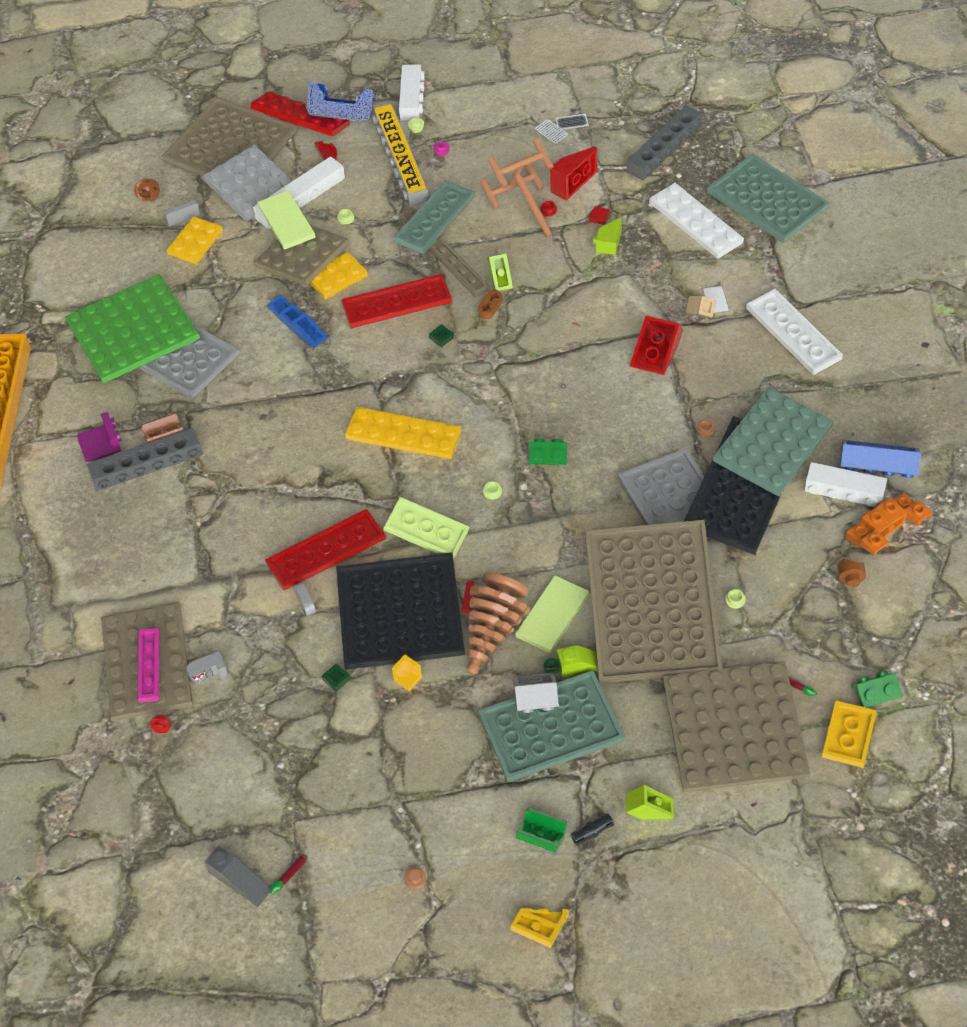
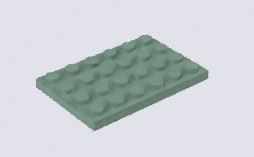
(768, 198)
(773, 441)
(549, 738)

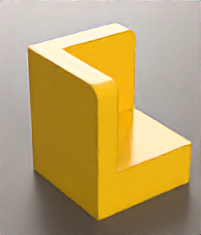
(406, 672)

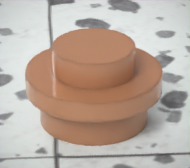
(706, 428)
(415, 877)

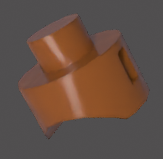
(149, 188)
(851, 572)

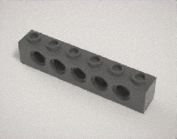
(664, 142)
(145, 459)

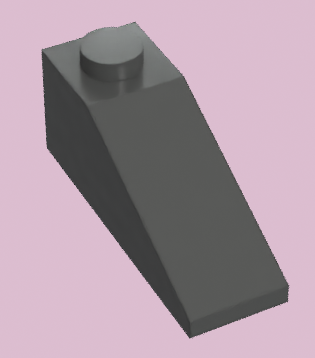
(236, 876)

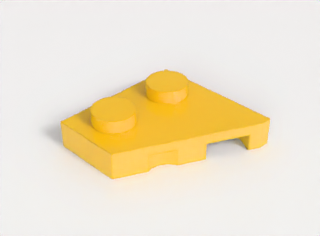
(539, 924)

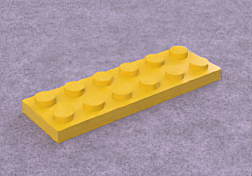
(403, 432)

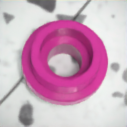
(441, 148)

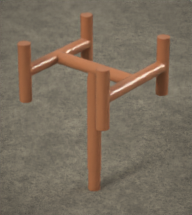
(518, 180)

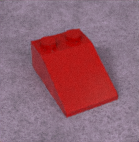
(573, 172)
(656, 345)

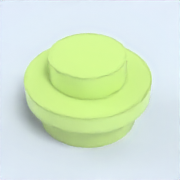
(416, 125)
(345, 216)
(492, 490)
(735, 599)

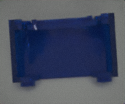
(320, 105)

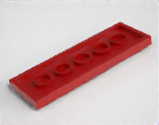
(297, 113)
(396, 301)
(325, 549)

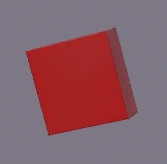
(599, 215)

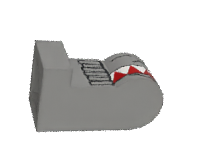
(206, 668)

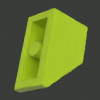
(608, 237)
(499, 271)
(576, 661)
(649, 804)

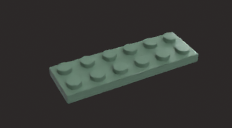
(434, 217)

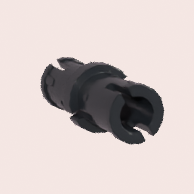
(592, 829)

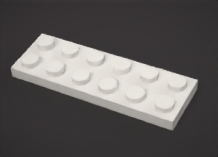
(696, 220)
(794, 332)

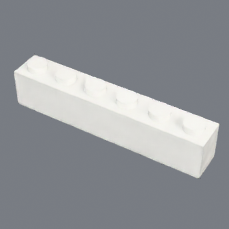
(309, 185)

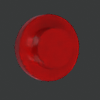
(548, 208)
(160, 724)

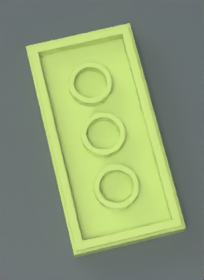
(286, 220)
(426, 528)
(552, 614)

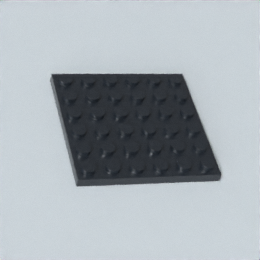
(399, 611)

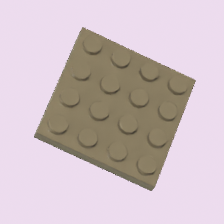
(305, 260)

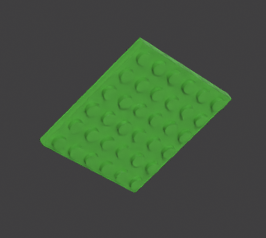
(132, 328)

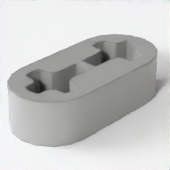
(304, 599)

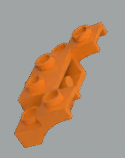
(884, 520)

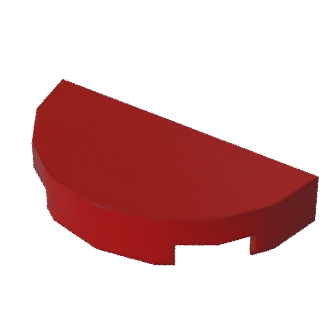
(326, 150)
(467, 597)

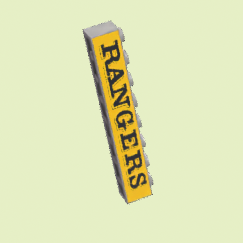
(400, 155)

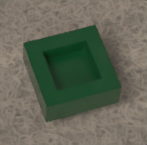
(441, 335)
(336, 677)

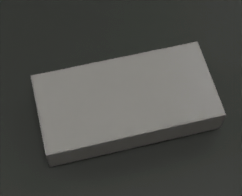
(182, 213)

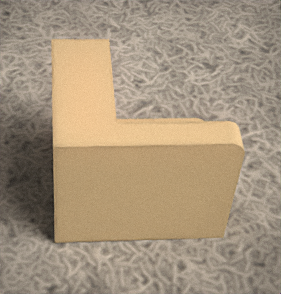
(701, 306)

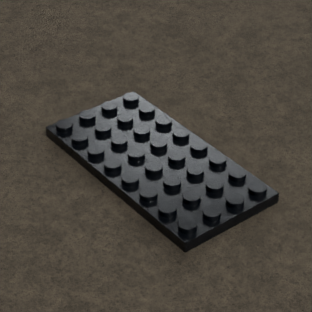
(732, 506)

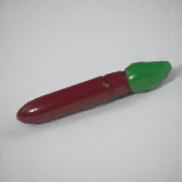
(802, 687)
(289, 873)

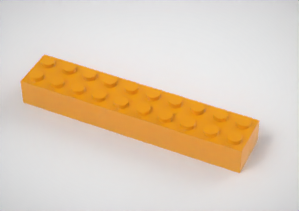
(13, 365)

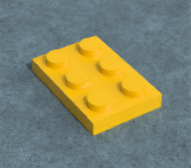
(194, 240)
(338, 275)
(849, 734)

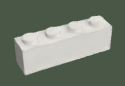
(410, 92)
(845, 484)

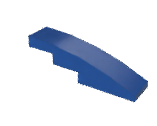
(297, 321)

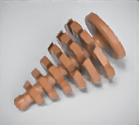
(494, 615)

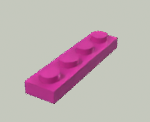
(149, 665)

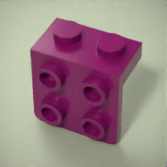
(101, 440)

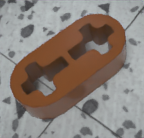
(488, 303)

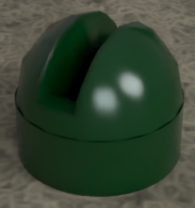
(551, 663)

